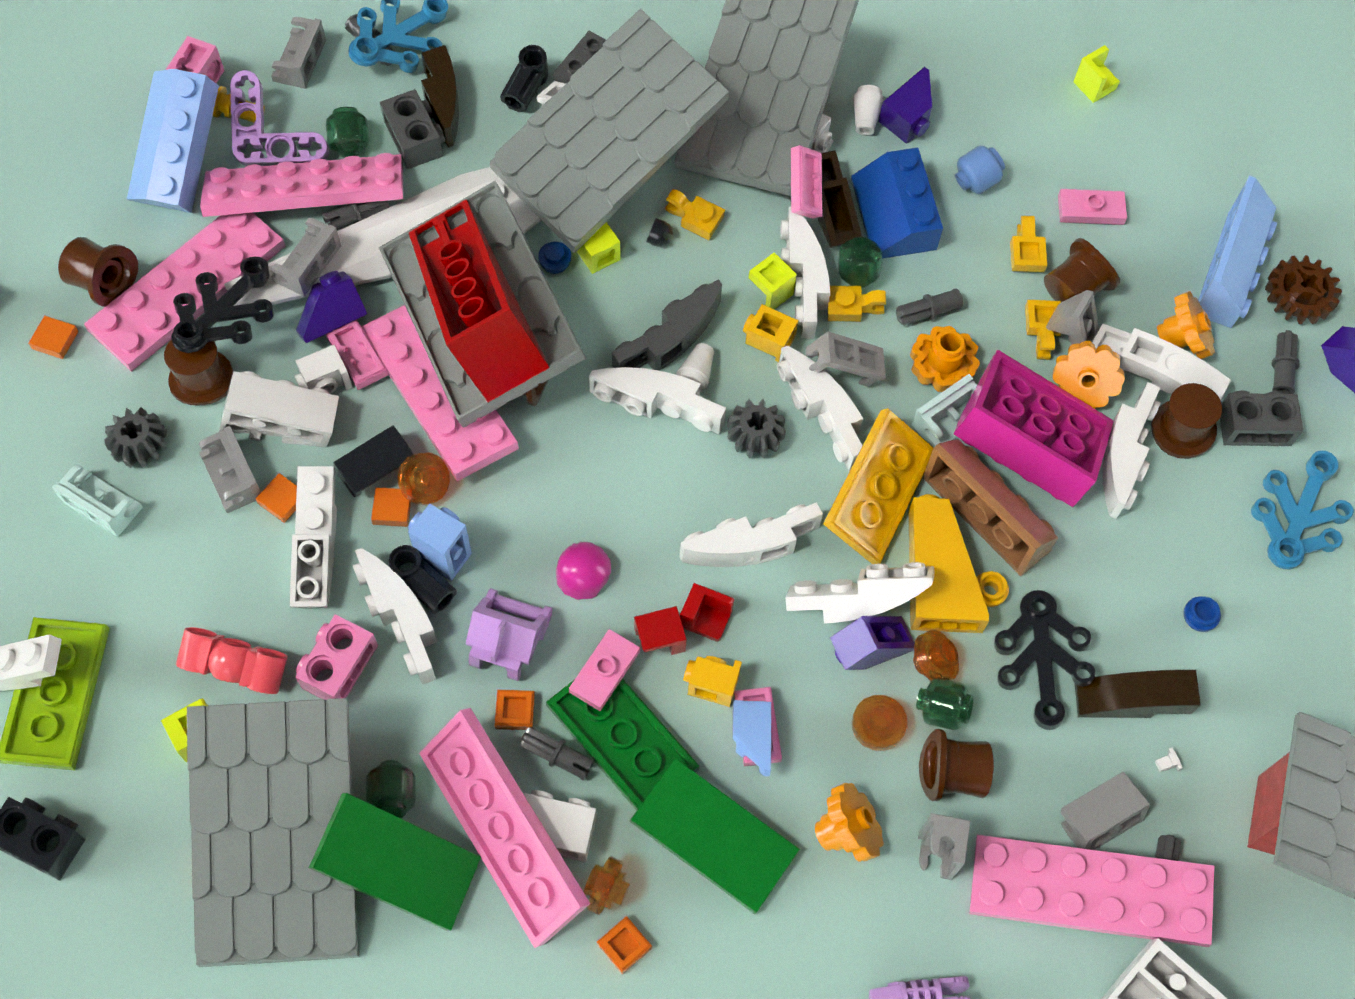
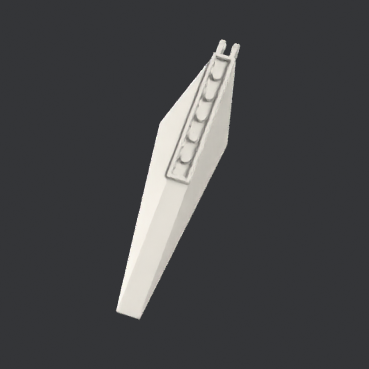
(361, 241)

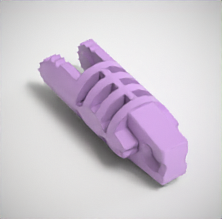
(923, 989)

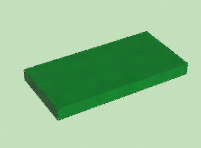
(622, 739)
(714, 836)
(395, 862)

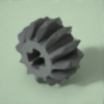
(743, 430)
(135, 437)

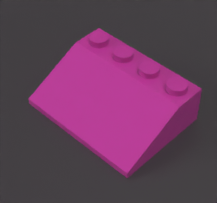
(1035, 429)

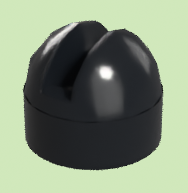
(657, 231)

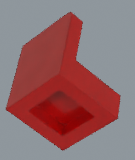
(706, 612)
(661, 630)

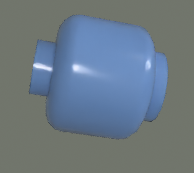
(979, 169)

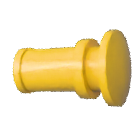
(223, 105)

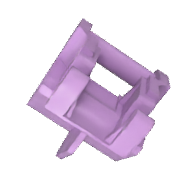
(505, 638)

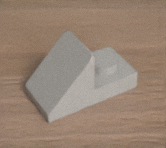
(1076, 318)

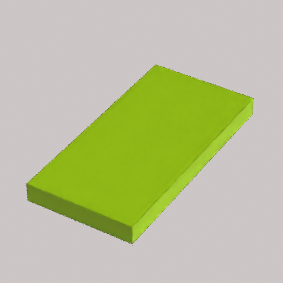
(50, 720)

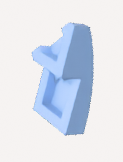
(753, 732)

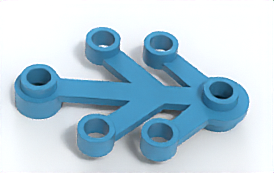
(396, 35)
(1300, 515)

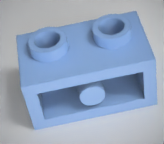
(440, 540)

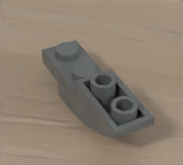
(681, 326)

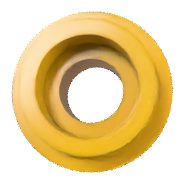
(996, 581)

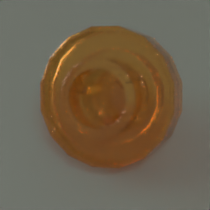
(423, 478)
(935, 656)
(879, 722)
(606, 886)

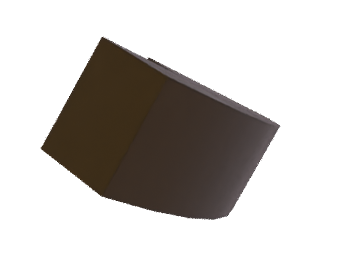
(441, 91)
(838, 210)
(1139, 694)

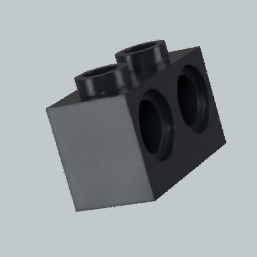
(31, 843)

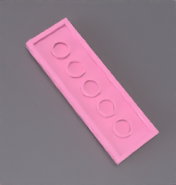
(302, 185)
(145, 313)
(412, 372)
(503, 828)
(1093, 890)

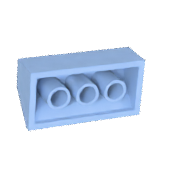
(173, 139)
(1238, 254)

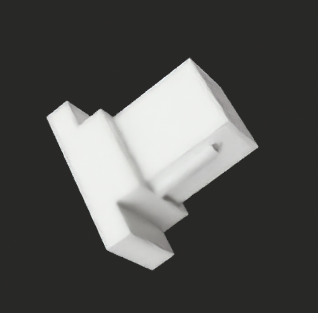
(1169, 761)

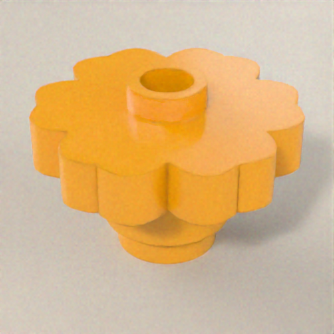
(1188, 327)
(943, 357)
(1089, 373)
(850, 824)

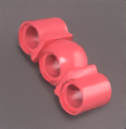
(231, 660)

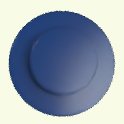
(554, 257)
(1202, 613)

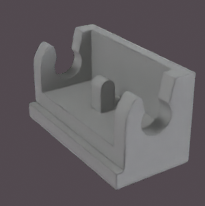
(300, 53)
(308, 257)
(848, 356)
(229, 470)
(1104, 812)
(948, 840)

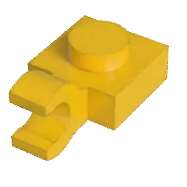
(697, 216)
(1027, 249)
(848, 303)
(1037, 316)

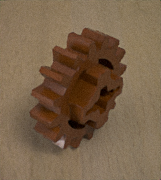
(1303, 289)

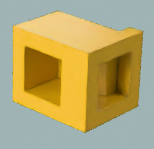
(770, 330)
(712, 679)

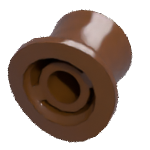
(98, 269)
(1081, 271)
(199, 375)
(1188, 421)
(955, 766)

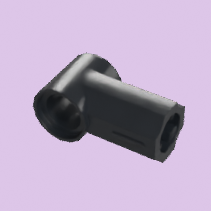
(525, 78)
(422, 580)

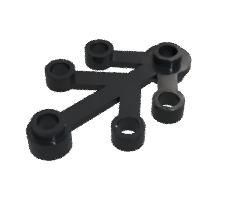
(193, 335)
(1043, 651)

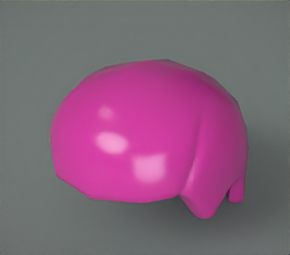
(583, 570)

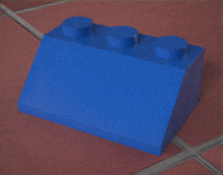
(898, 204)

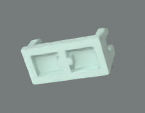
(940, 416)
(96, 500)

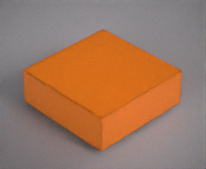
(53, 337)
(279, 498)
(390, 508)
(514, 709)
(624, 945)

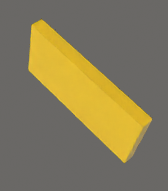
(879, 487)

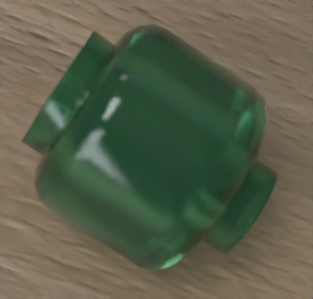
(347, 131)
(860, 262)
(945, 704)
(391, 788)

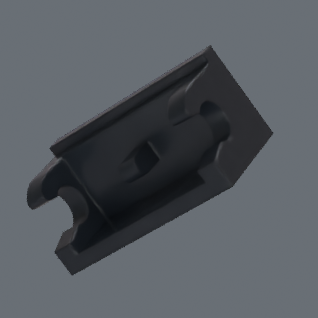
(372, 460)

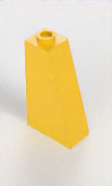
(955, 596)

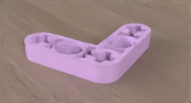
(255, 133)

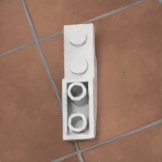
(807, 260)
(1160, 360)
(647, 389)
(823, 397)
(1125, 453)
(314, 537)
(738, 544)
(874, 593)
(400, 608)
(28, 661)

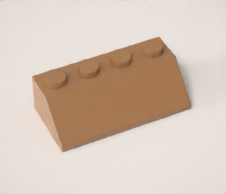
(989, 505)

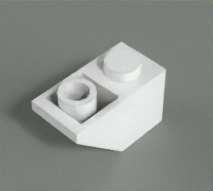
(567, 823)

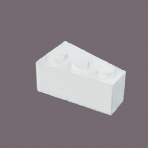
(279, 409)
(1161, 975)

